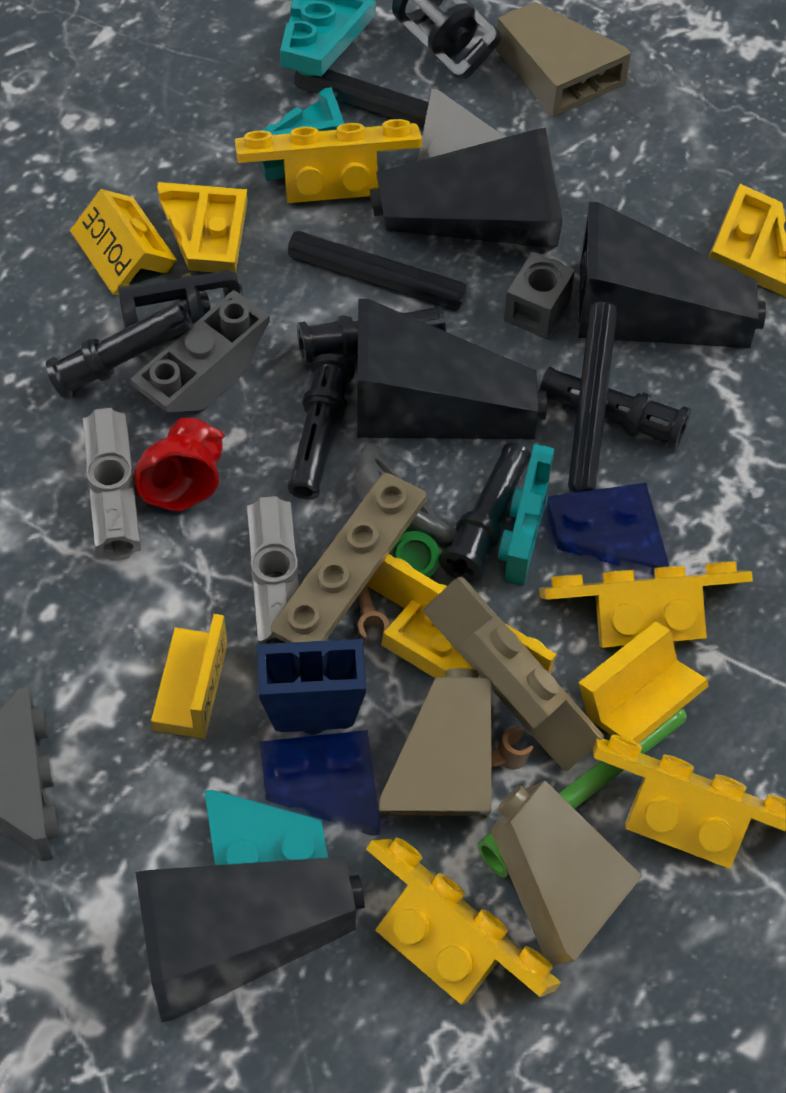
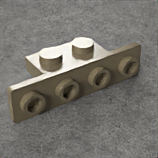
(349, 561)
(514, 673)

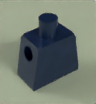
(312, 684)

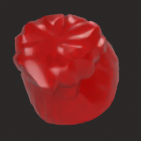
(181, 467)

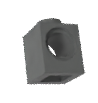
(539, 295)

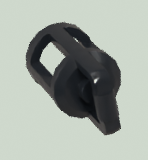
(450, 33)
(184, 289)

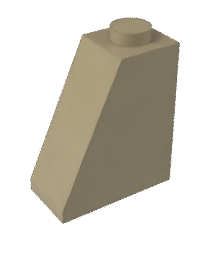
(560, 58)
(446, 753)
(560, 869)

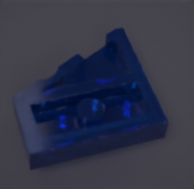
(608, 525)
(324, 776)

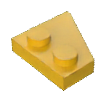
(205, 223)
(754, 239)

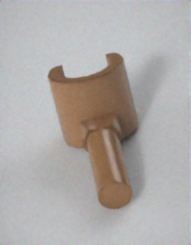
(369, 615)
(506, 755)

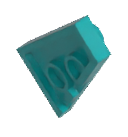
(322, 32)

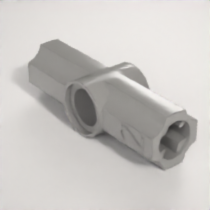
(111, 505)
(271, 551)

